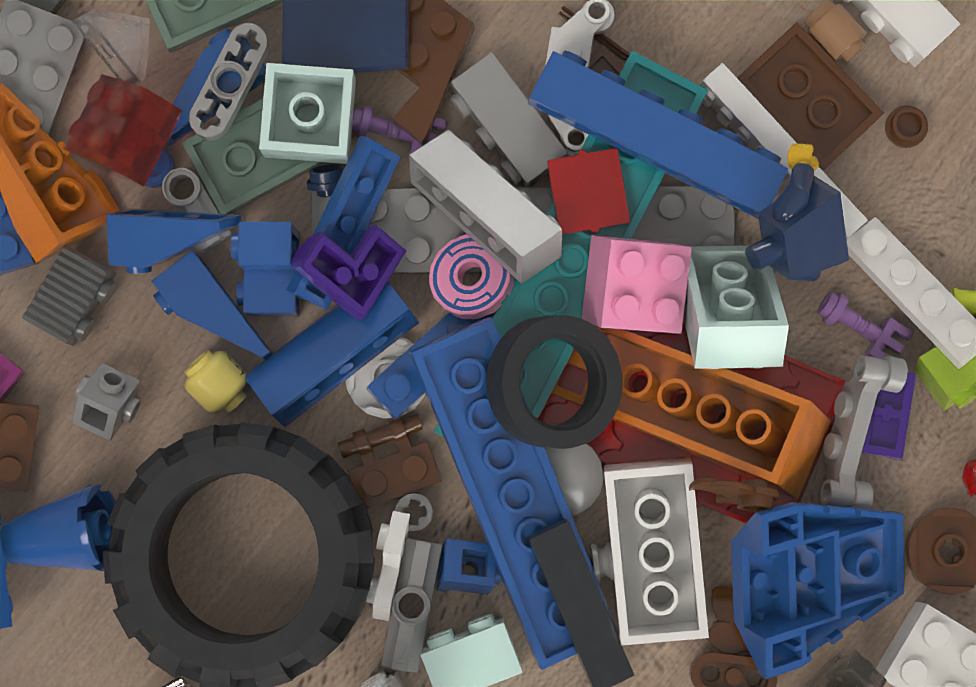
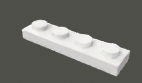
(915, 291)

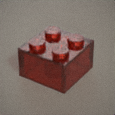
(122, 129)

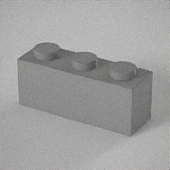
(506, 121)

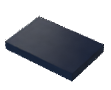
(346, 34)

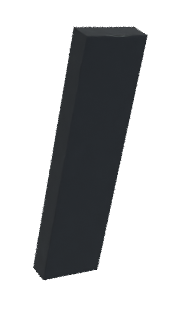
(580, 605)

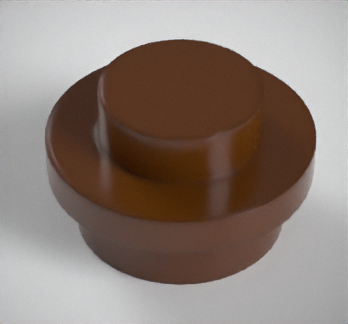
(906, 126)

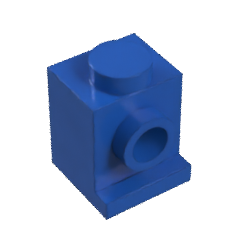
(460, 553)

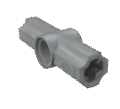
(407, 632)

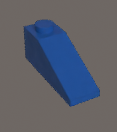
(228, 83)
(155, 236)
(199, 298)

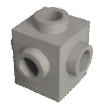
(108, 393)

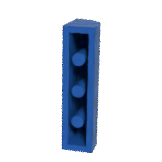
(327, 355)

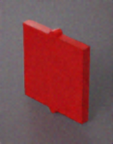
(588, 191)

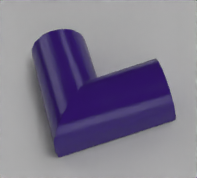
(350, 279)

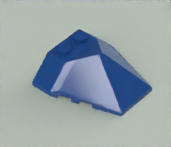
(809, 576)

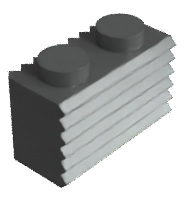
(70, 296)

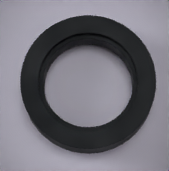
(603, 381)

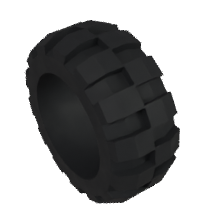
(141, 573)

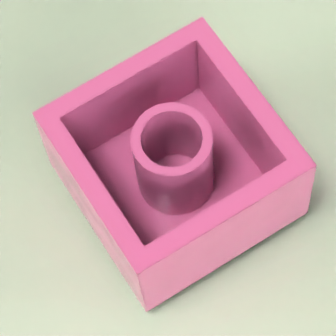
(636, 284)

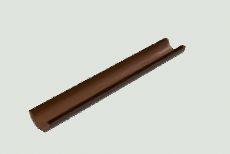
(600, 37)

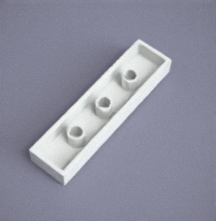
(759, 129)

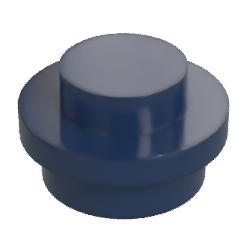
(324, 179)

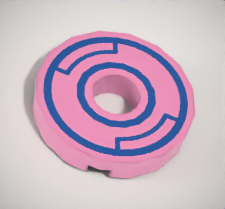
(447, 276)

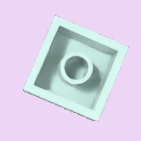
(307, 113)
(473, 656)

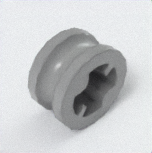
(423, 521)
(602, 561)

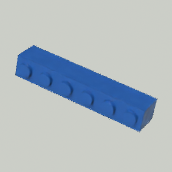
(657, 134)

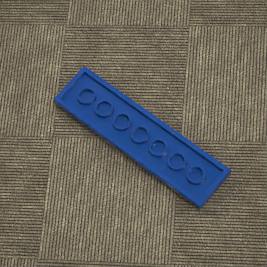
(503, 477)

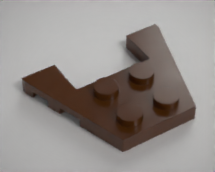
(435, 52)

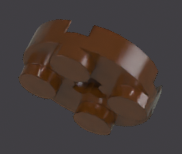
(923, 546)

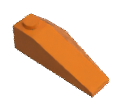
(44, 187)

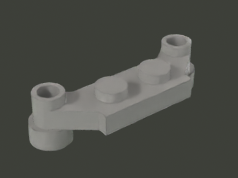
(853, 414)

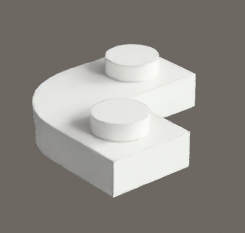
(392, 542)

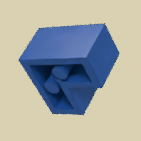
(266, 256)

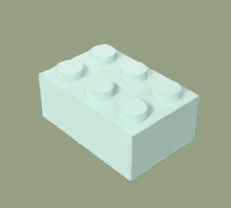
(733, 311)

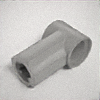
(198, 202)

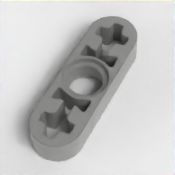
(253, 59)

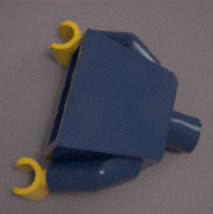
(803, 226)

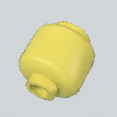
(215, 381)

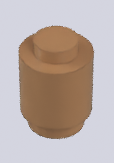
(836, 31)

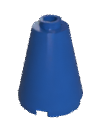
(63, 532)

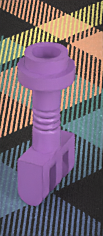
(365, 121)
(835, 308)

